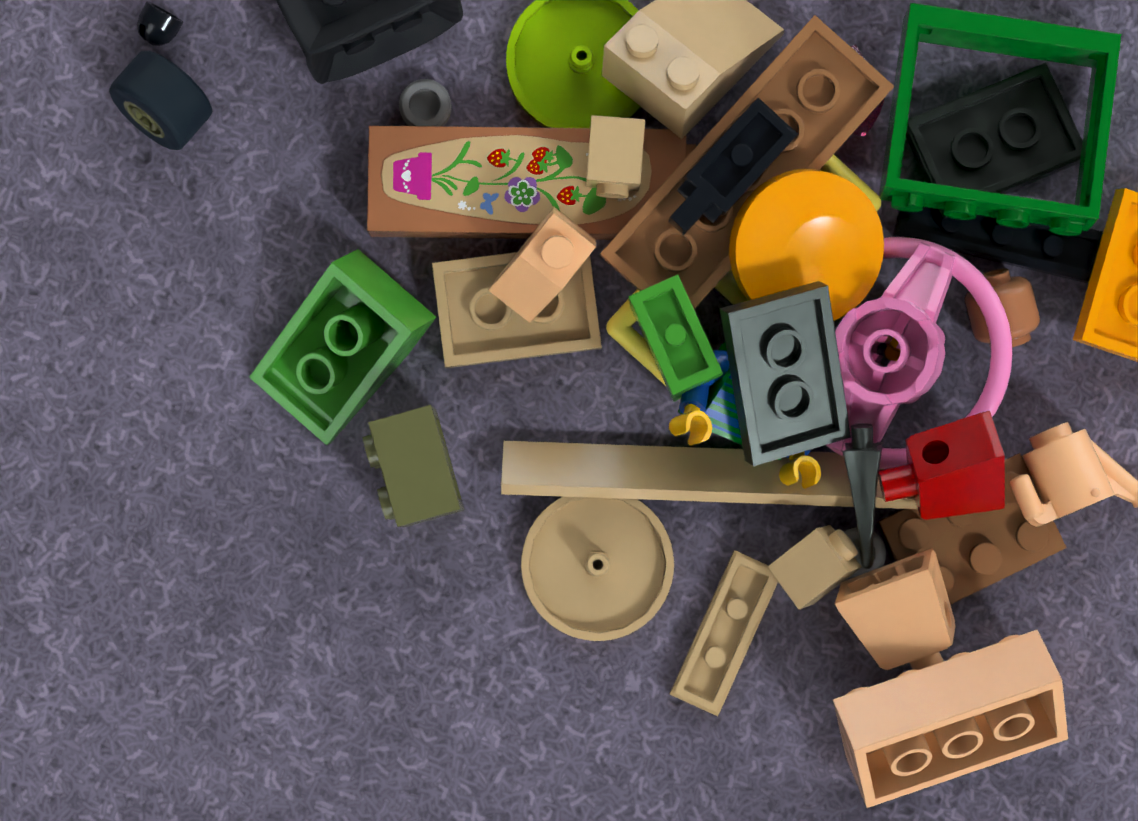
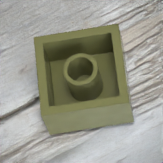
(414, 467)

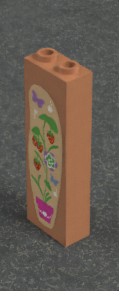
(499, 180)

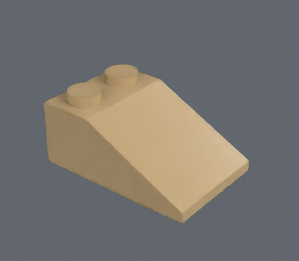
(686, 56)

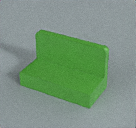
(675, 336)

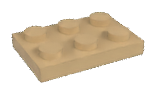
(485, 330)

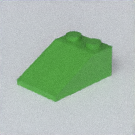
(341, 345)

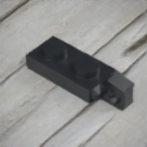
(732, 165)

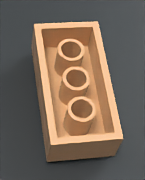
(952, 718)

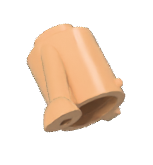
(1068, 476)

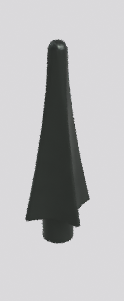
(862, 465)

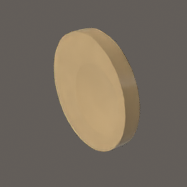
(597, 566)

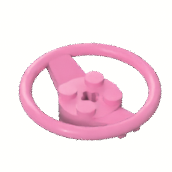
(910, 315)

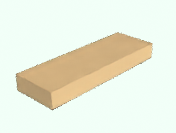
(725, 633)

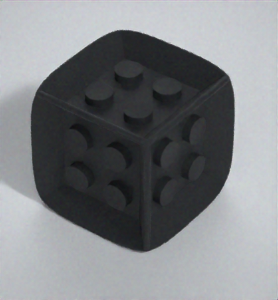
(357, 35)

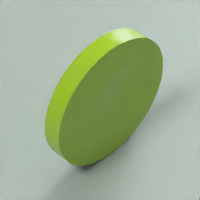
(558, 61)

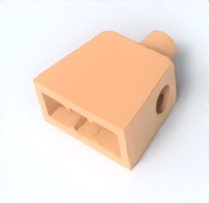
(900, 612)

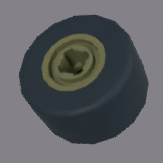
(160, 100)

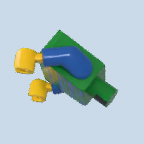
(713, 410)

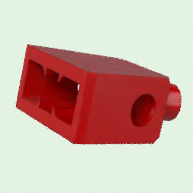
(951, 469)

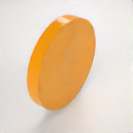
(807, 231)

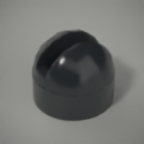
(157, 24)

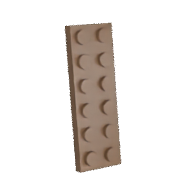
(814, 87)

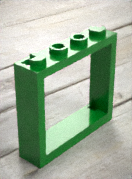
(1013, 38)

